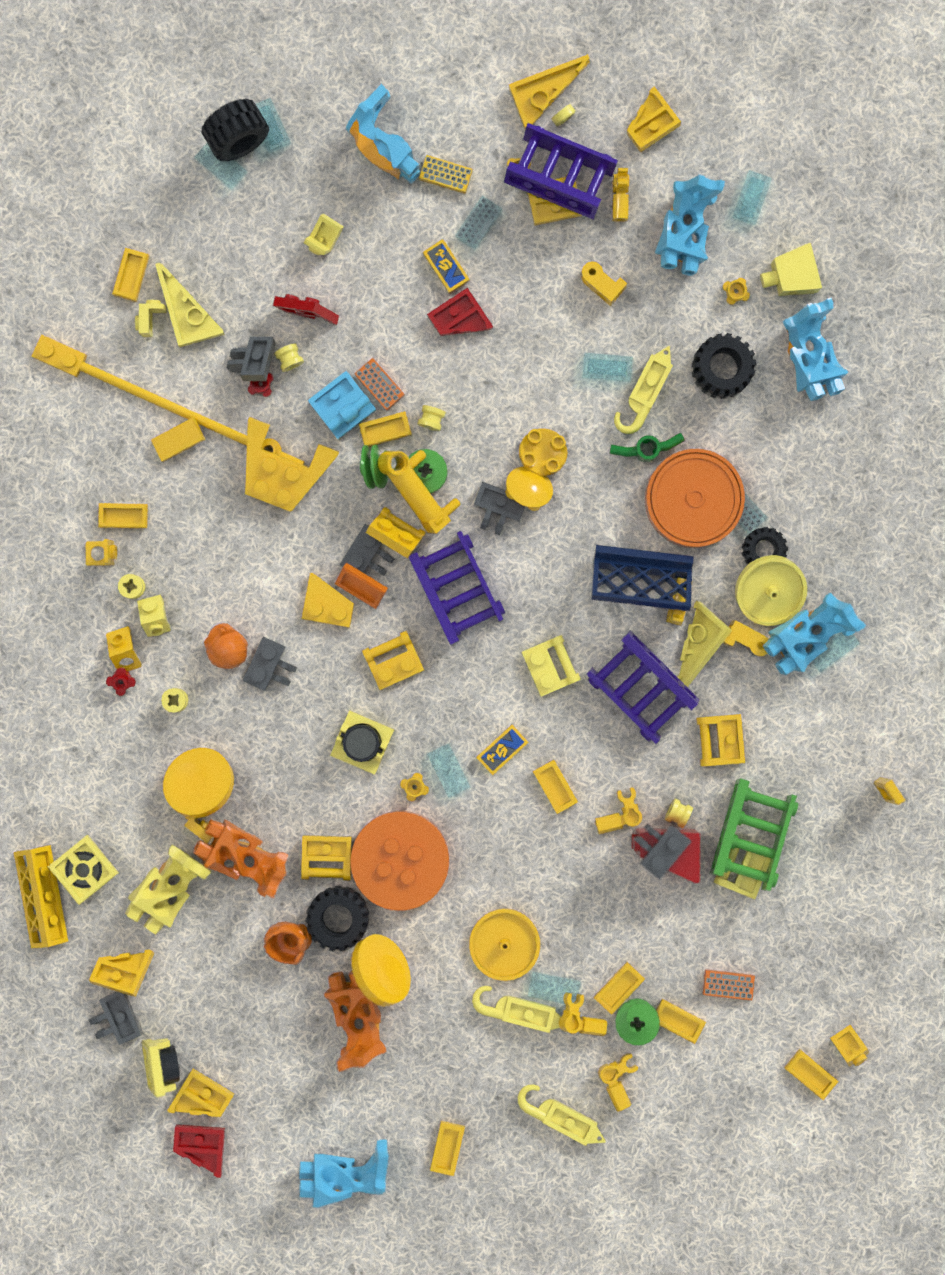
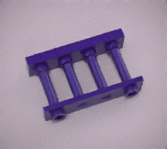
(552, 190)
(433, 585)
(666, 681)

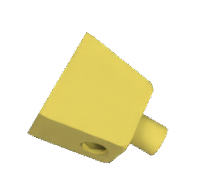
(794, 273)

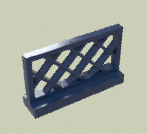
(643, 564)

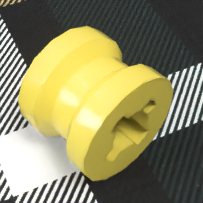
(289, 357)
(431, 418)
(136, 587)
(178, 697)
(678, 813)

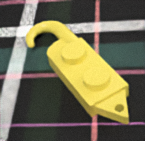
(646, 390)
(518, 1011)
(561, 1118)

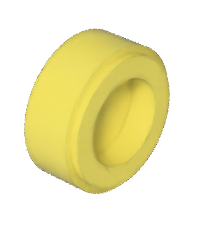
(563, 115)

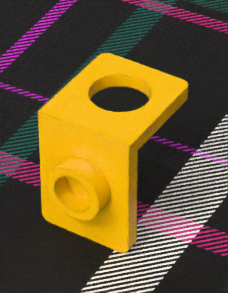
(110, 552)
(121, 647)

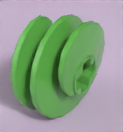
(438, 467)
(369, 468)
(628, 1030)

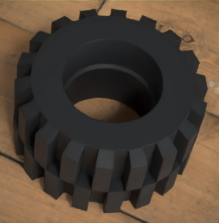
(235, 130)
(738, 351)
(322, 933)

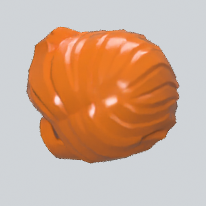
(226, 646)
(286, 941)

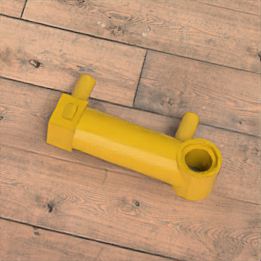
(414, 491)

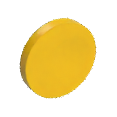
(198, 782)
(504, 944)
(381, 970)

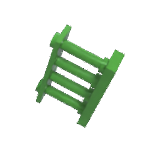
(729, 840)

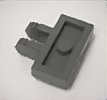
(253, 361)
(495, 500)
(363, 551)
(265, 663)
(664, 851)
(120, 1017)

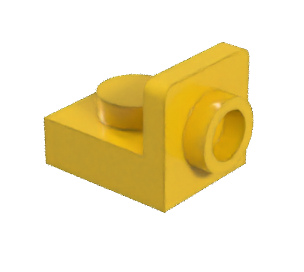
(198, 828)
(850, 1046)

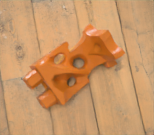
(267, 867)
(362, 1043)

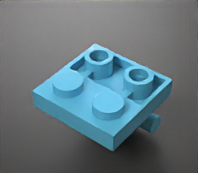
(342, 405)

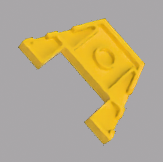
(276, 477)

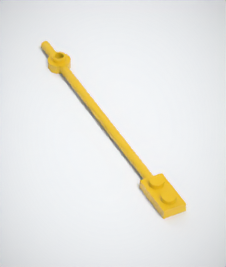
(73, 362)

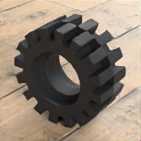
(759, 534)

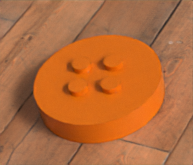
(694, 498)
(400, 860)

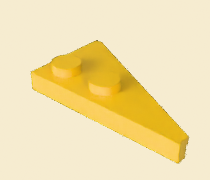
(537, 92)

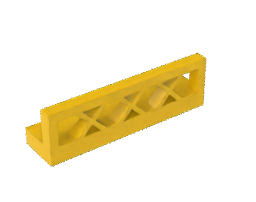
(44, 897)

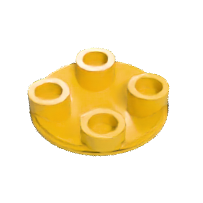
(543, 451)
(528, 488)

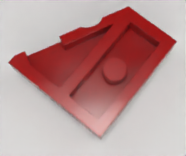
(306, 308)
(459, 315)
(201, 1145)

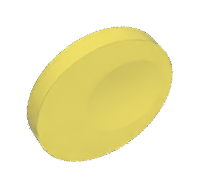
(771, 590)

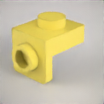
(323, 235)
(144, 321)
(153, 616)

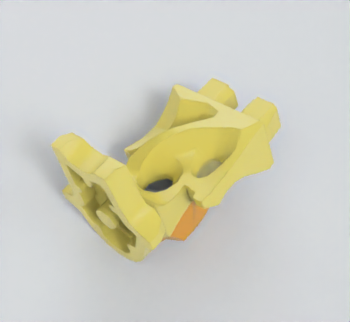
(156, 900)

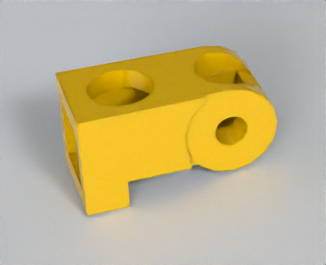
(601, 283)
(746, 637)

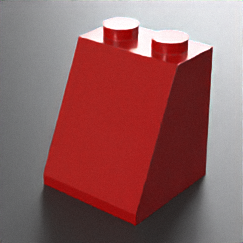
(687, 863)

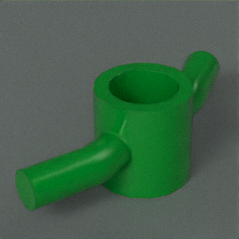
(659, 447)

